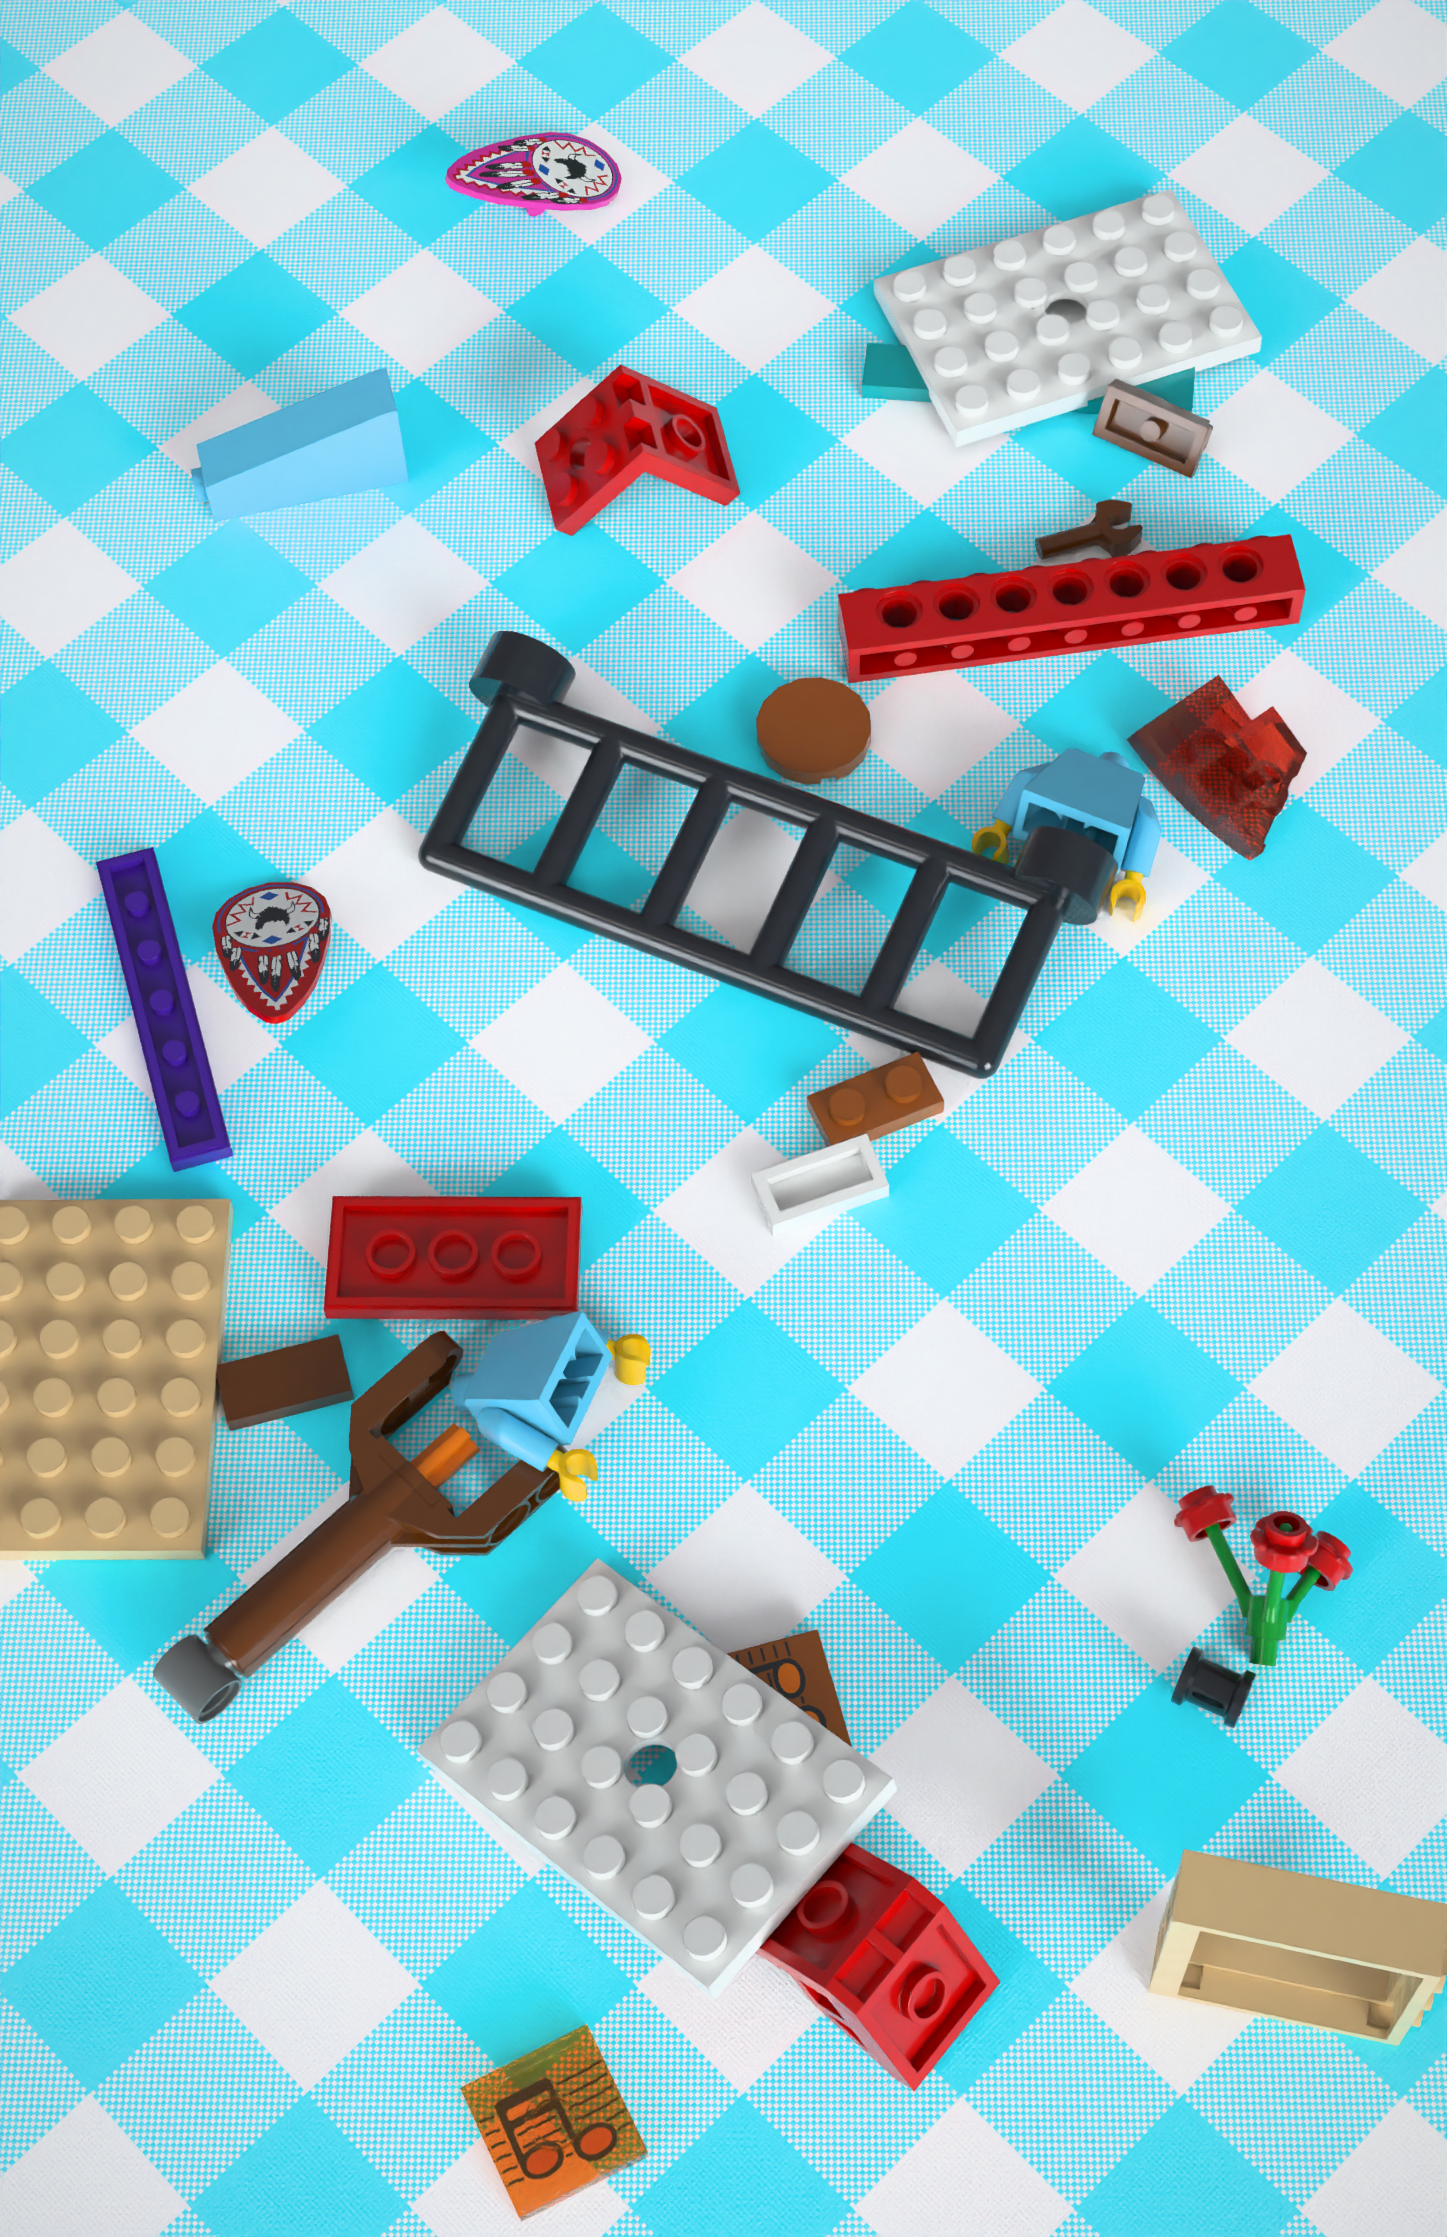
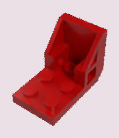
(883, 1963)

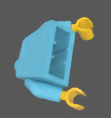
(1088, 797)
(539, 1387)

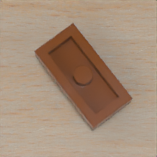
(876, 1101)

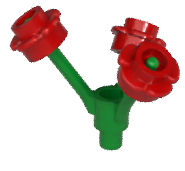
(1282, 1545)

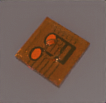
(554, 2122)

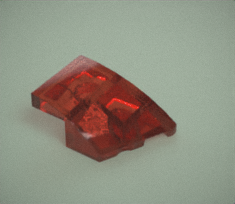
(1223, 764)

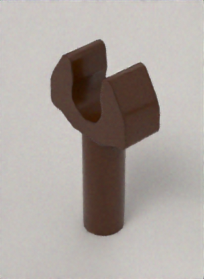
(1099, 532)

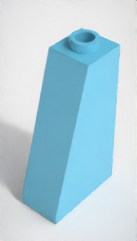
(306, 452)

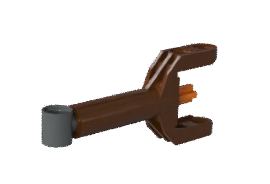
(387, 1508)

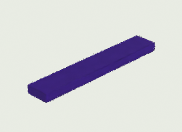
(164, 1010)

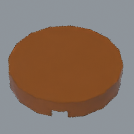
(813, 730)

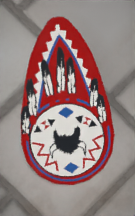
(273, 946)

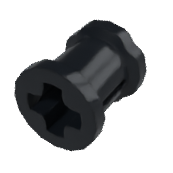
(1213, 1687)

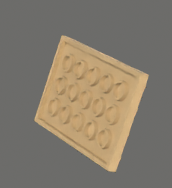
(110, 1375)

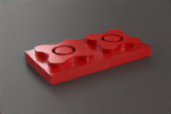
(453, 1257)

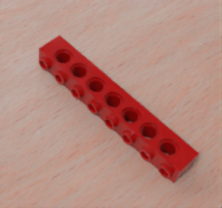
(1166, 599)

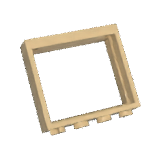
(1299, 1948)

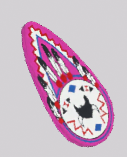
(538, 173)

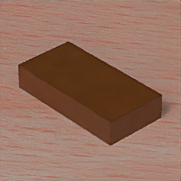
(284, 1382)

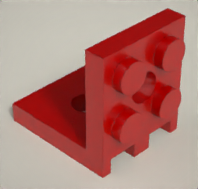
(626, 430)

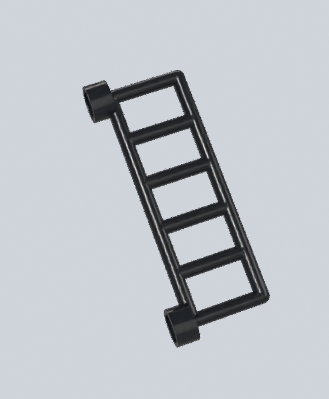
(525, 684)

